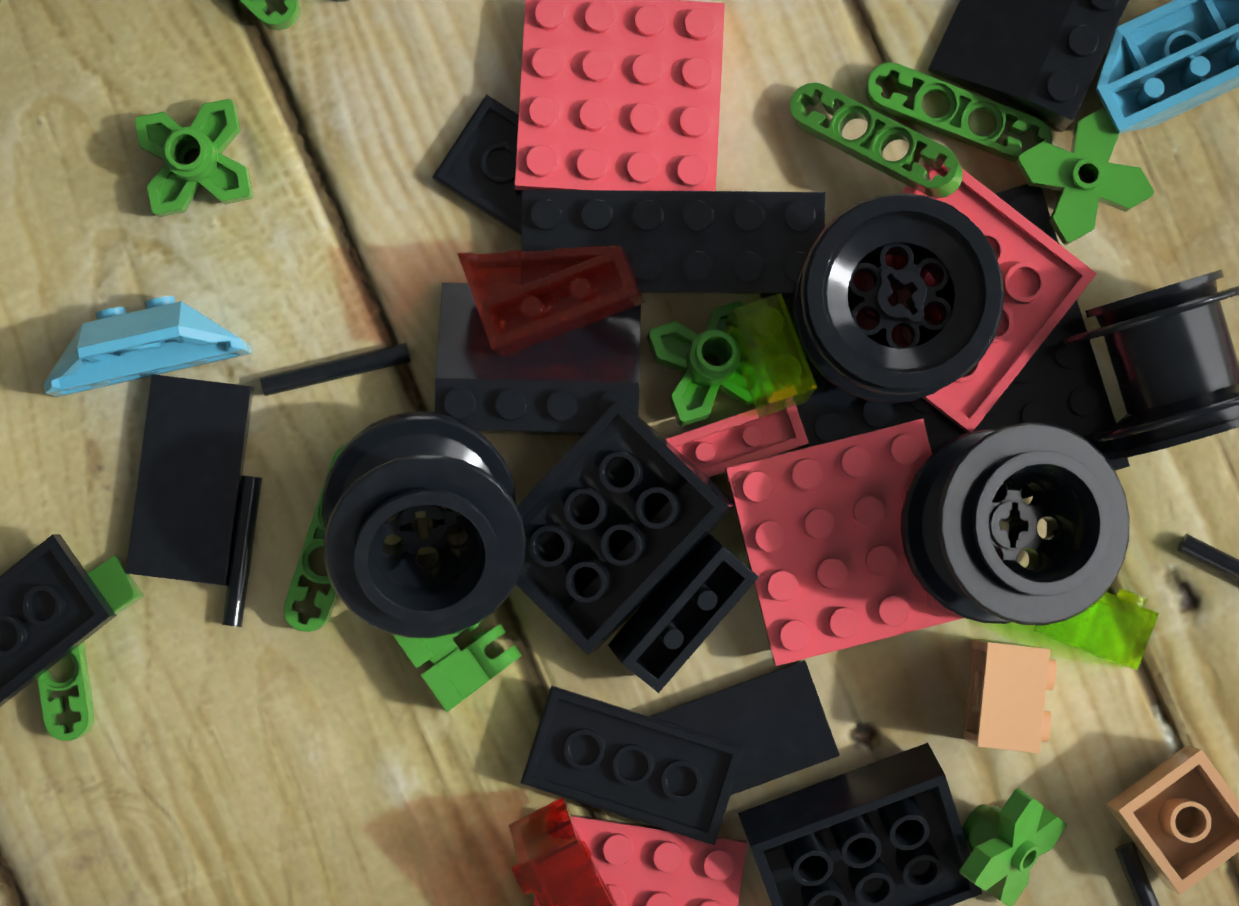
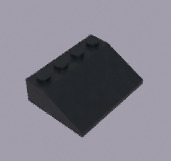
(1028, 52)
(538, 390)
(612, 525)
(864, 838)

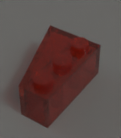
(547, 293)
(556, 860)

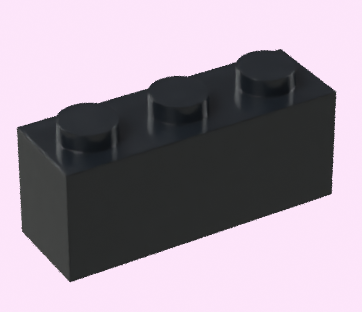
(682, 612)

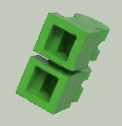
(455, 671)

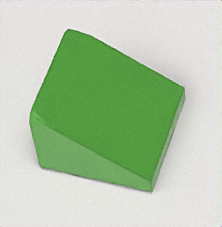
(115, 584)

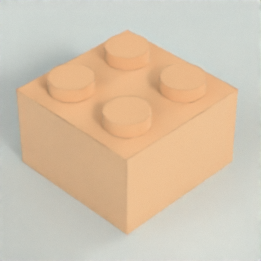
(1008, 696)
(1181, 818)

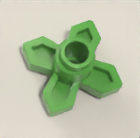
(210, 135)
(1090, 152)
(686, 352)
(1008, 844)

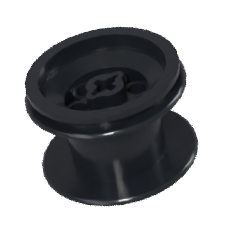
(926, 236)
(1170, 365)
(376, 489)
(972, 564)

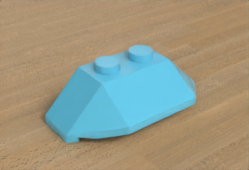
(1170, 62)
(140, 344)

